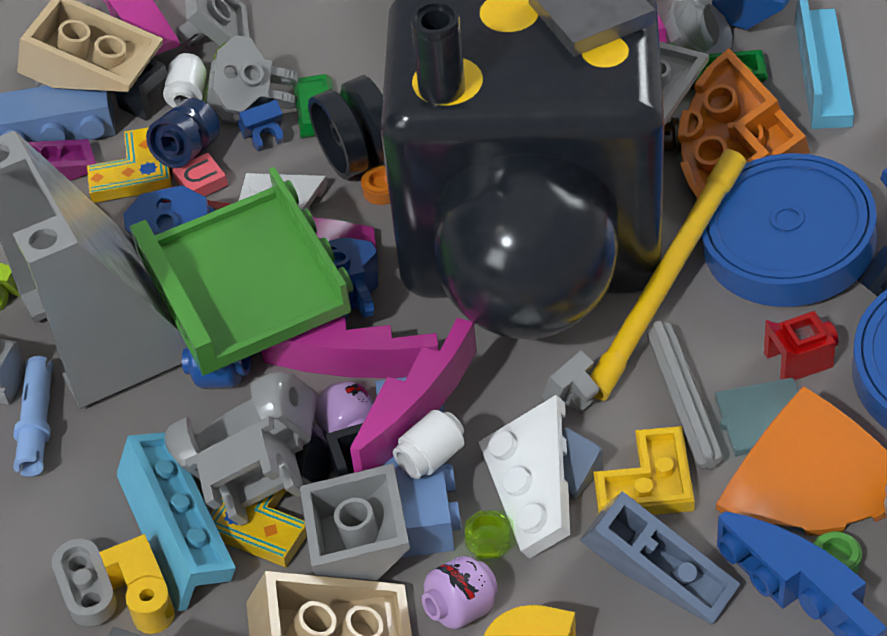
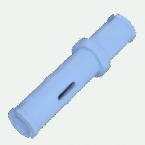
(33, 429)

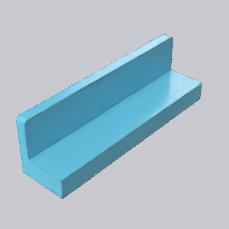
(823, 67)
(172, 518)

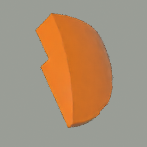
(733, 114)
(810, 471)

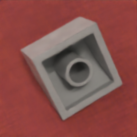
(355, 524)

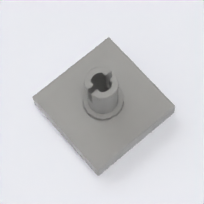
(215, 19)

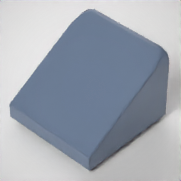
(581, 462)

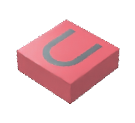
(201, 175)

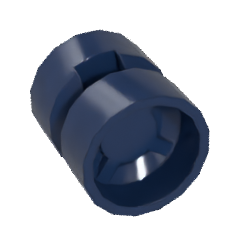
(183, 133)

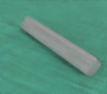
(685, 396)

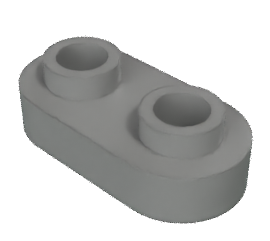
(84, 585)

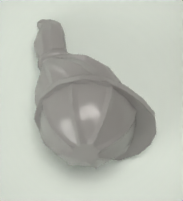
(698, 27)

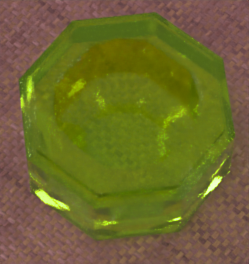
(487, 534)

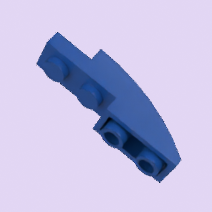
(794, 569)

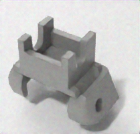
(251, 446)

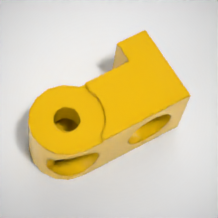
(147, 593)

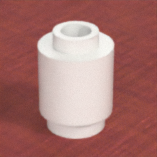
(184, 79)
(429, 444)

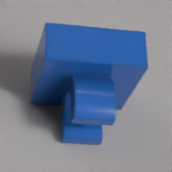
(261, 120)

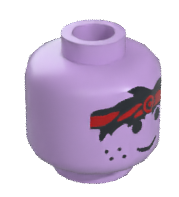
(342, 406)
(459, 592)

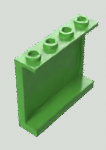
(245, 275)

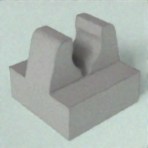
(573, 383)

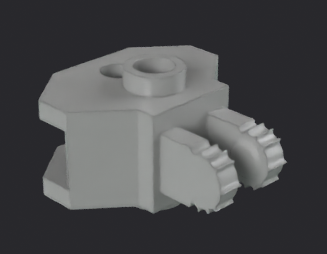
(242, 80)

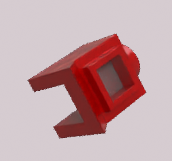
(804, 343)

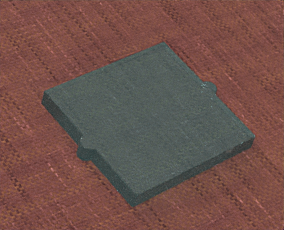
(750, 411)

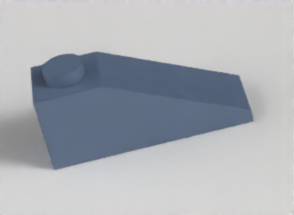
(659, 558)

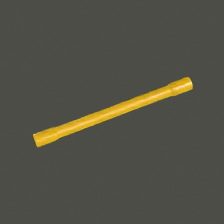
(718, 184)

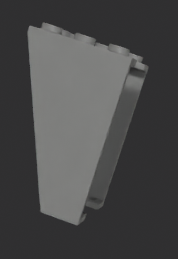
(82, 277)

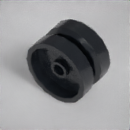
(349, 125)

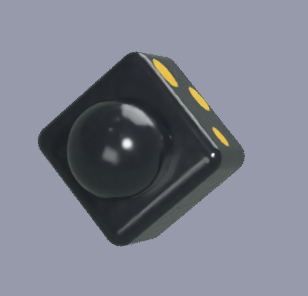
(534, 179)

